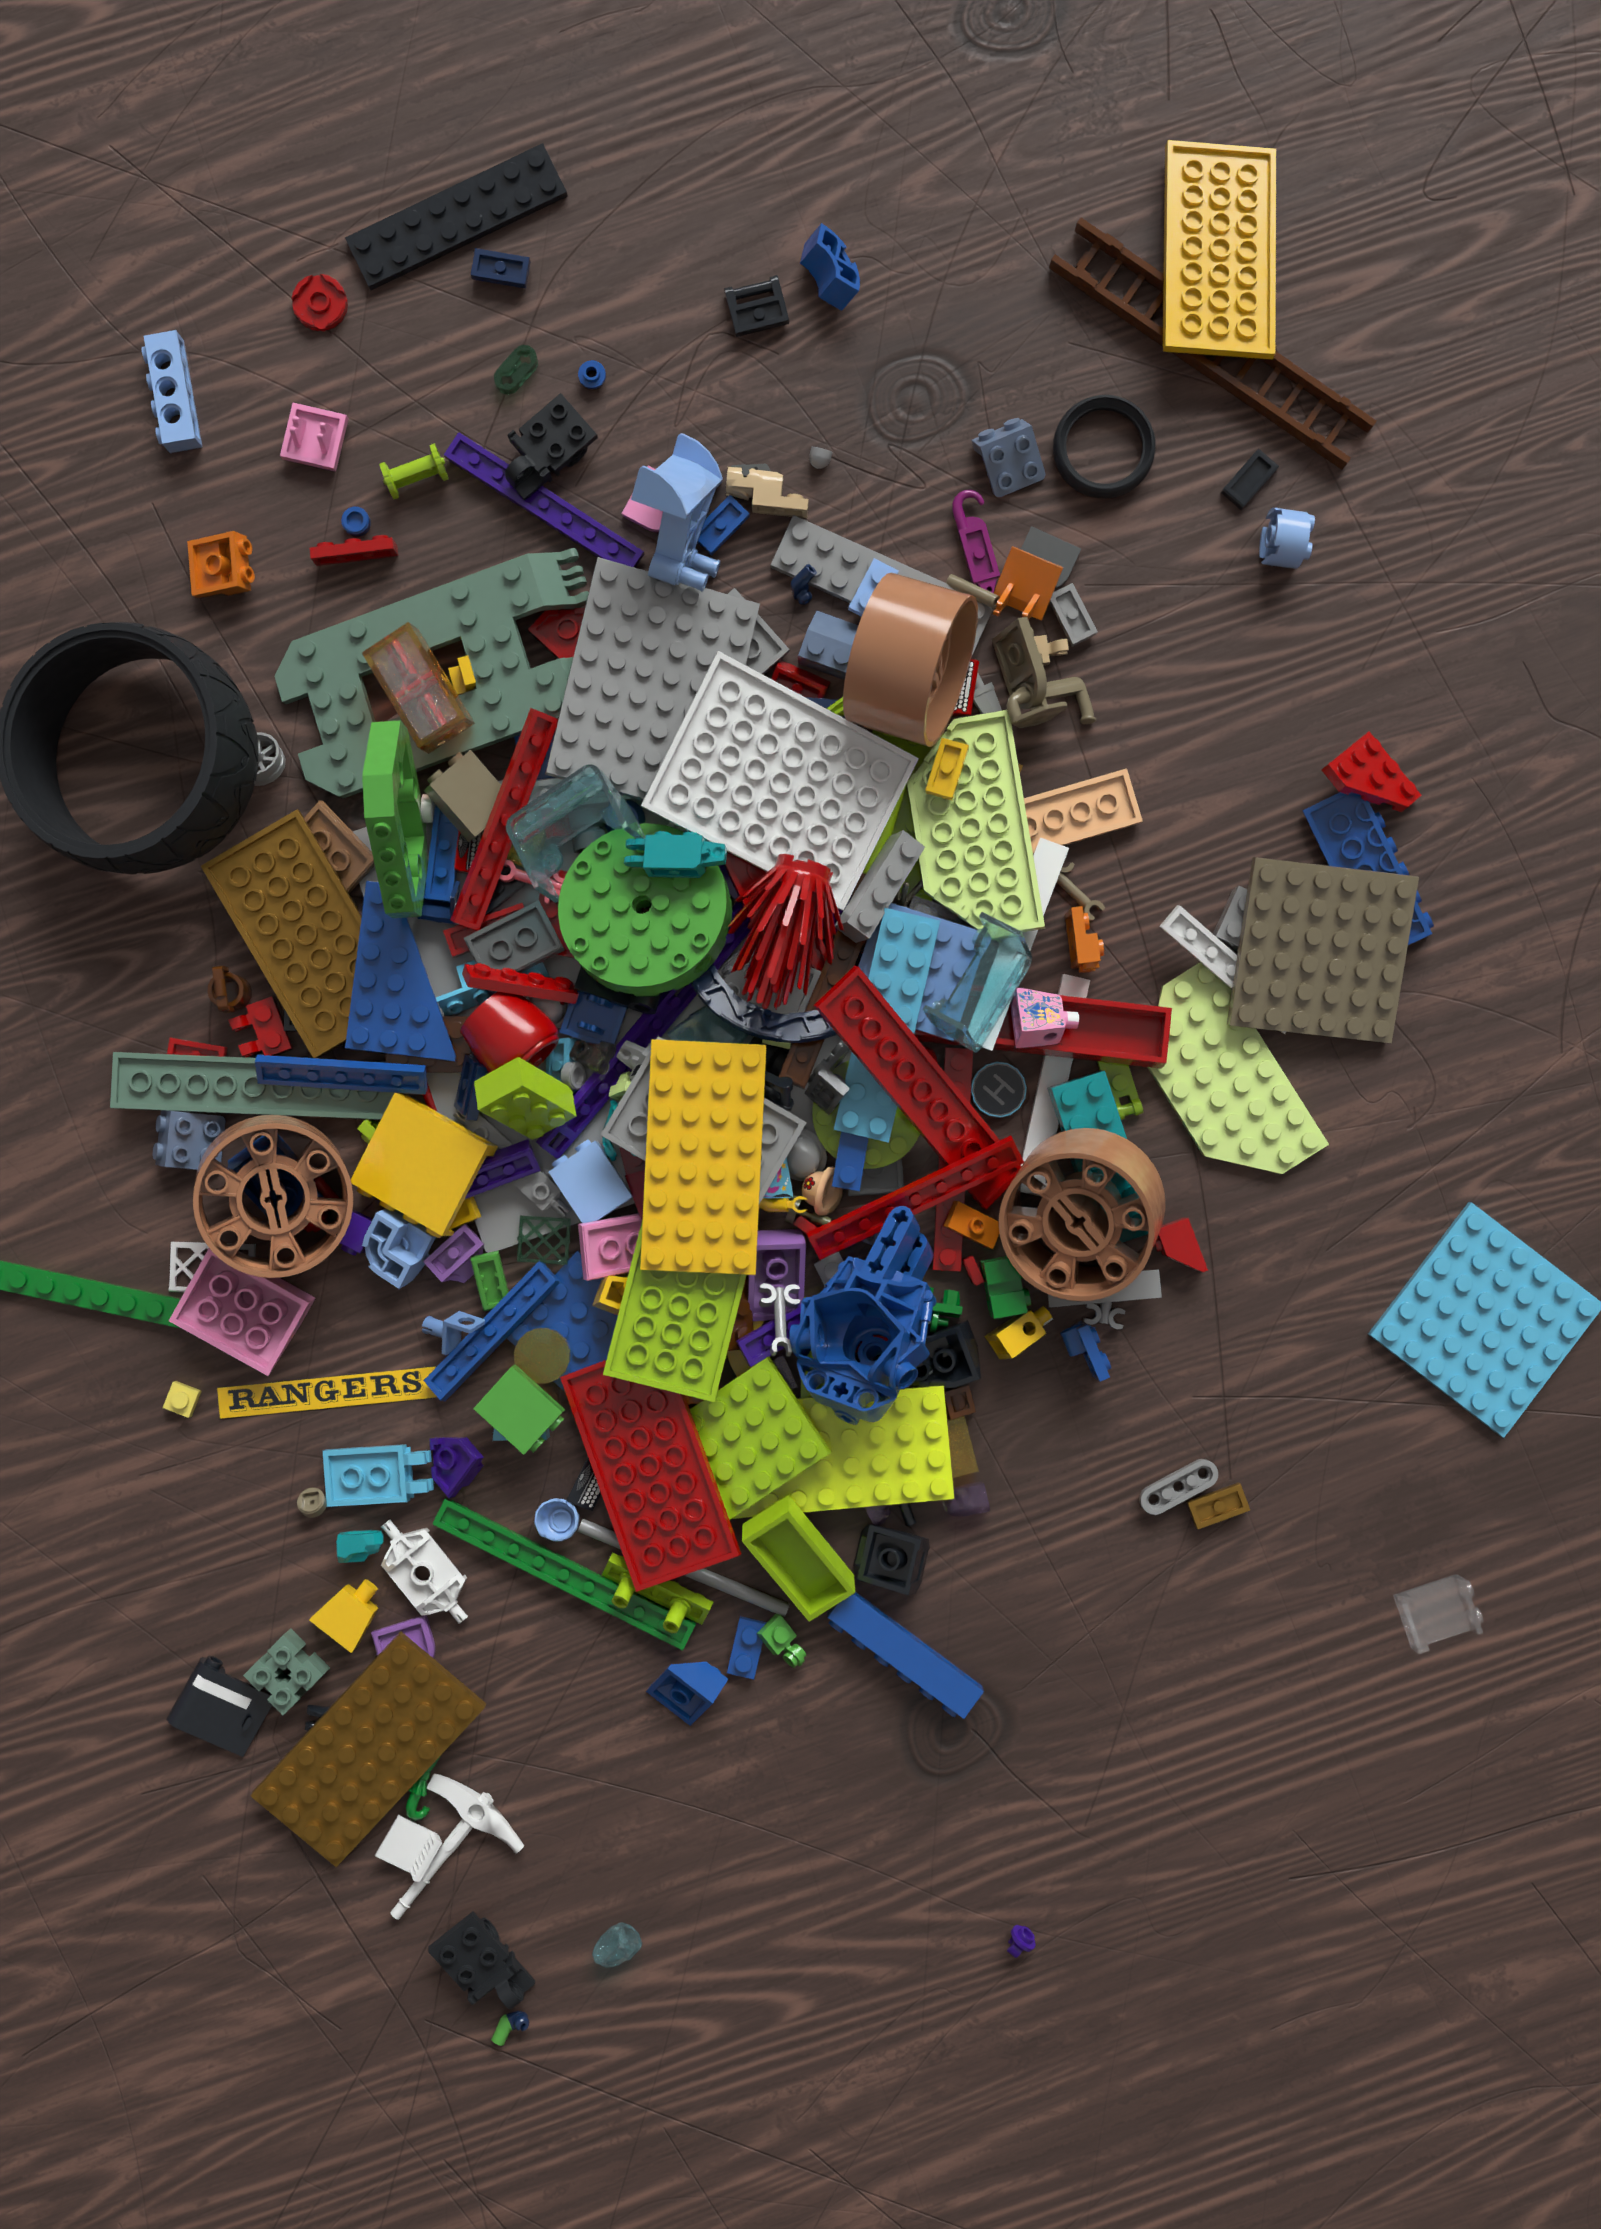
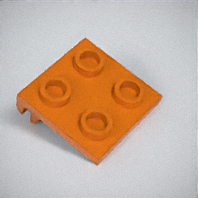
(1026, 584)

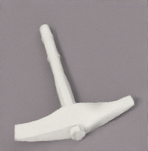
(476, 1813)

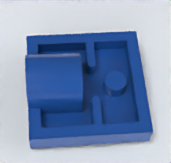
(1083, 1339)

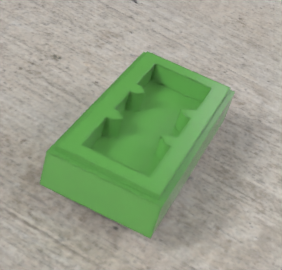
(489, 1279)

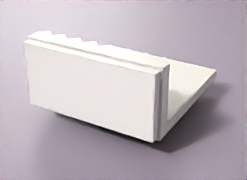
(409, 1847)

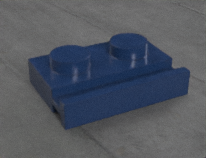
(466, 1096)

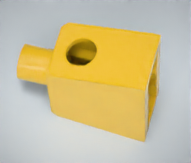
(1010, 1339)
(348, 1615)

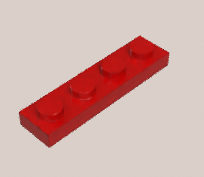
(517, 983)

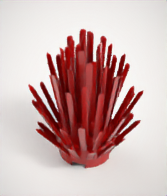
(790, 909)

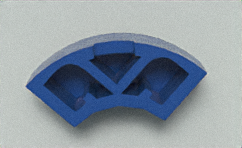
(831, 267)

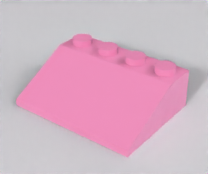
(241, 1312)

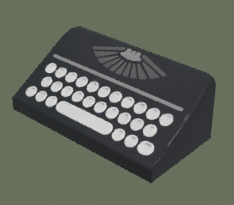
(586, 1489)

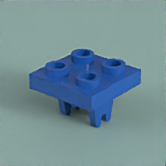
(593, 1019)

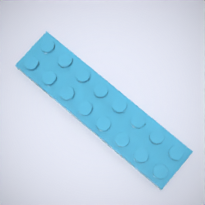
(900, 975)

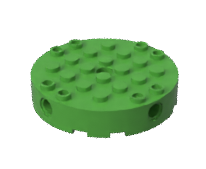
(636, 950)

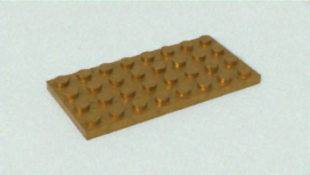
(294, 924)
(368, 1749)

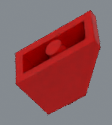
(1179, 1243)

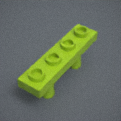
(669, 1594)

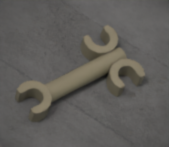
(1076, 893)

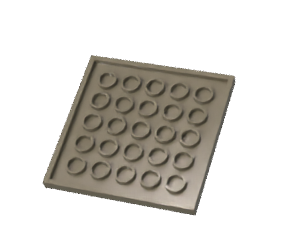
(1322, 950)

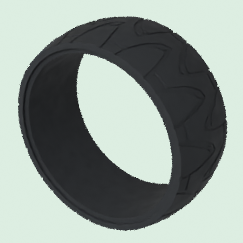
(33, 723)

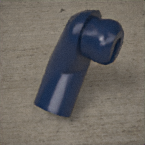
(800, 586)

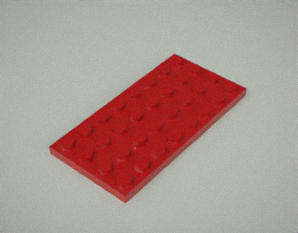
(651, 1476)

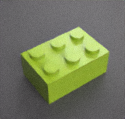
(525, 1098)

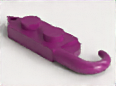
(975, 543)

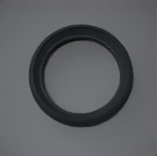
(1118, 405)

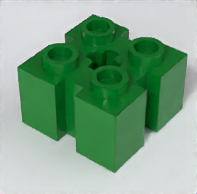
(1003, 1288)

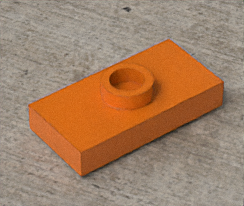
(973, 1224)

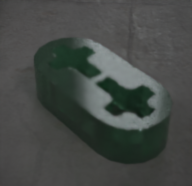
(511, 365)

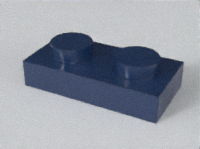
(500, 268)

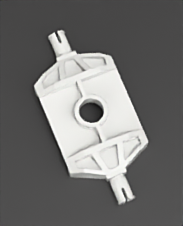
(416, 1550)

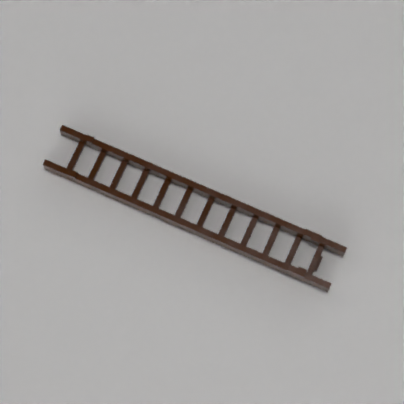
(1082, 280)

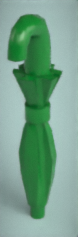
(417, 1790)

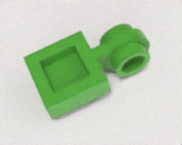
(777, 1636)

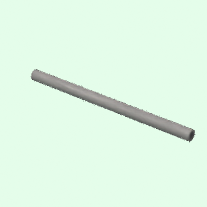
(703, 1575)

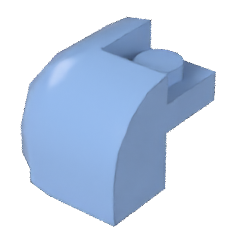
(396, 1247)

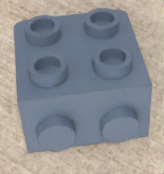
(1010, 456)
(185, 1138)

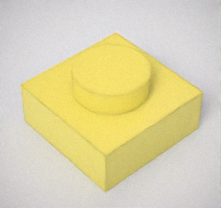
(182, 1399)

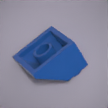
(688, 1689)

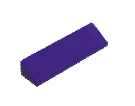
(504, 1167)

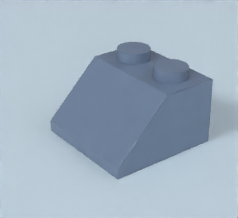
(827, 645)

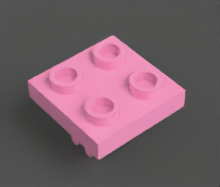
(314, 437)

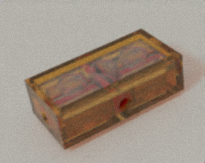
(418, 688)

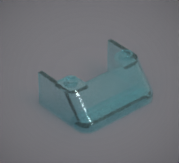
(560, 816)
(985, 986)

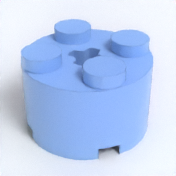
(1286, 538)

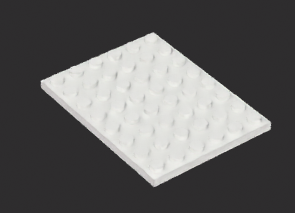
(778, 776)

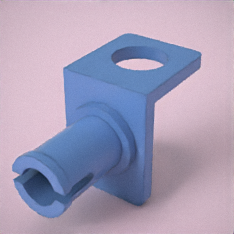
(451, 1328)

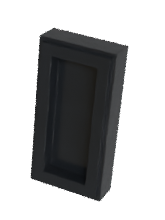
(1249, 479)

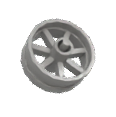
(266, 772)

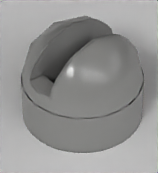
(819, 457)

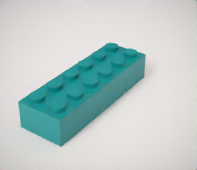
(1090, 1104)

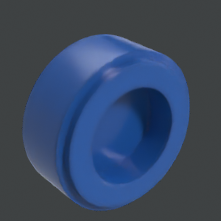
(356, 521)

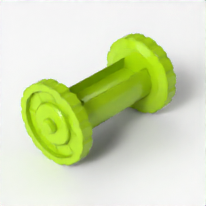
(413, 471)

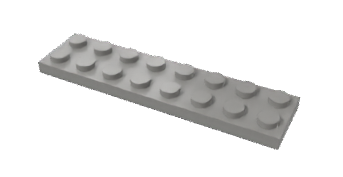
(843, 564)

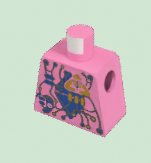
(1039, 1018)

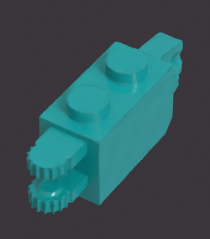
(675, 854)

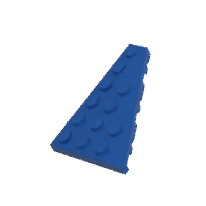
(391, 991)

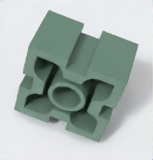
(269, 1671)

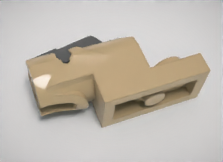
(766, 489)

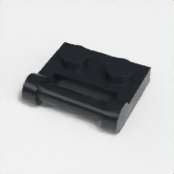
(760, 313)

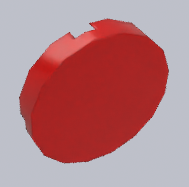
(319, 302)

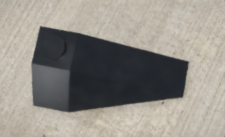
(951, 1358)

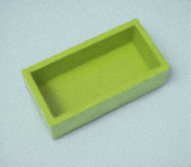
(798, 1558)

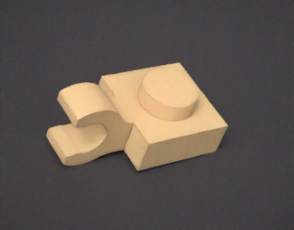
(1053, 648)

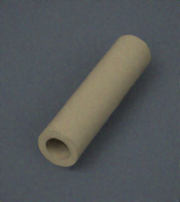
(981, 595)

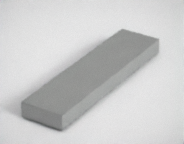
(1145, 1286)

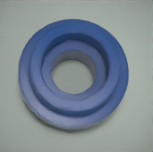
(592, 382)

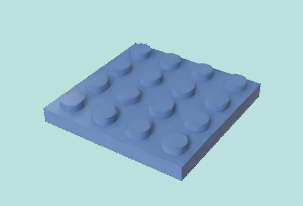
(949, 961)

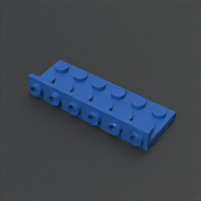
(1354, 839)

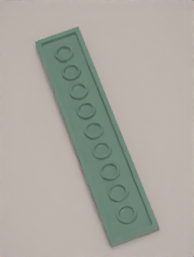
(227, 1086)

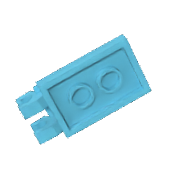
(373, 1475)

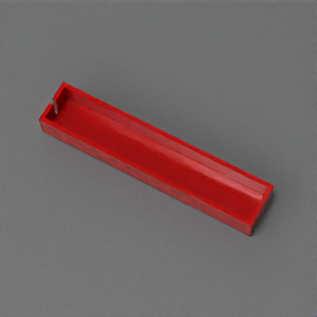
(1104, 1034)

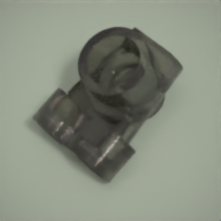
(593, 1055)

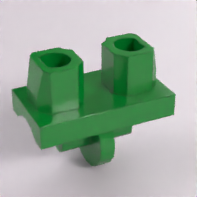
(948, 1307)

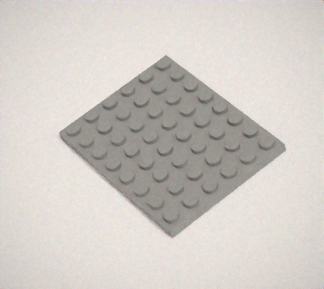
(639, 670)

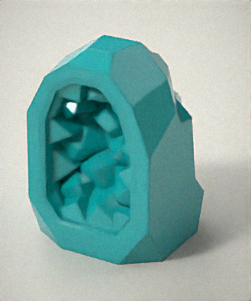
(358, 1545)

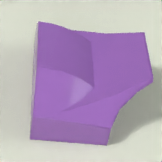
(453, 1257)

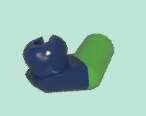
(508, 2022)

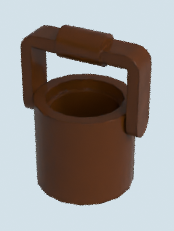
(228, 990)

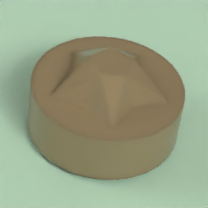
(312, 1502)

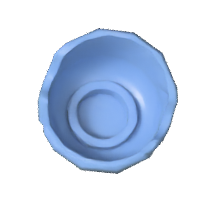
(556, 1519)

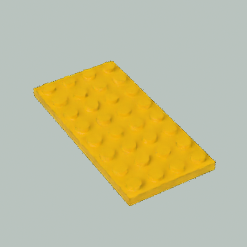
(1219, 250)
(703, 1157)

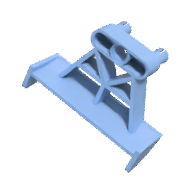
(684, 493)

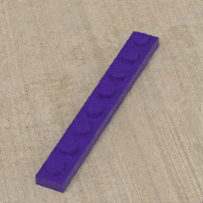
(543, 504)

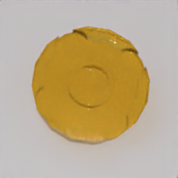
(542, 1355)

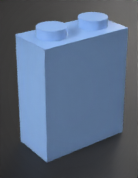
(590, 1182)

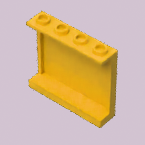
(421, 1164)

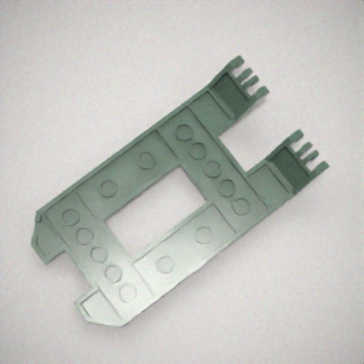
(471, 609)

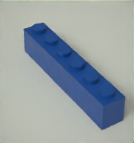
(906, 1653)

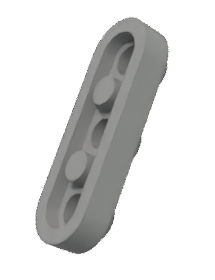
(1191, 1485)

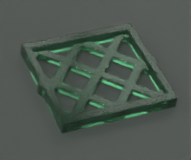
(545, 1220)

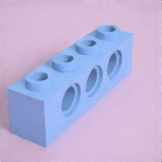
(185, 432)

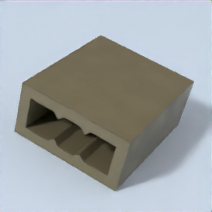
(464, 793)

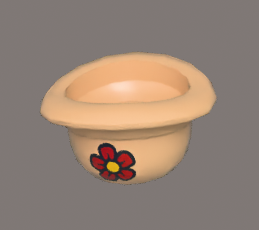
(820, 1193)

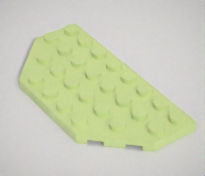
(979, 842)
(1229, 1082)

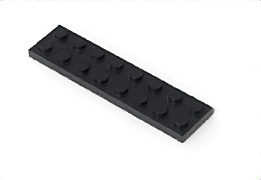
(456, 216)

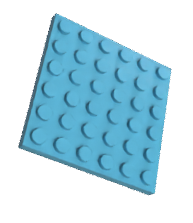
(1486, 1319)

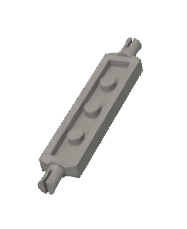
(537, 1186)

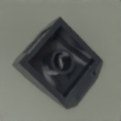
(891, 1559)

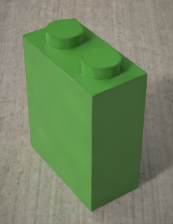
(520, 1410)

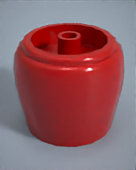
(507, 1029)

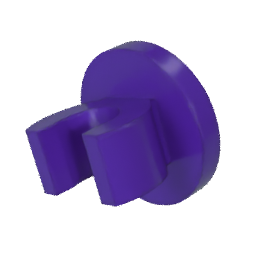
(1021, 1940)

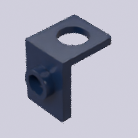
(441, 911)

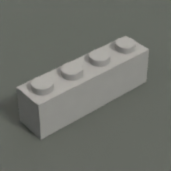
(880, 886)

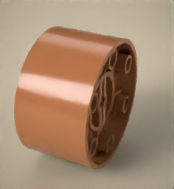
(910, 659)
(1087, 1228)
(279, 1232)

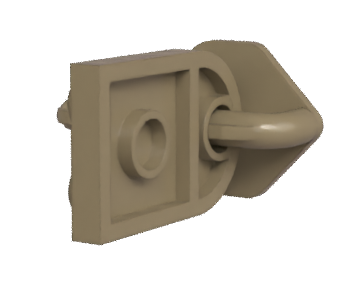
(1027, 679)

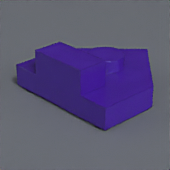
(454, 1463)

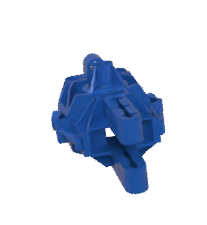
(863, 1301)

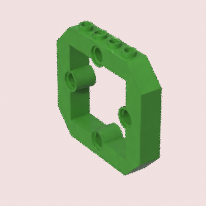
(395, 819)

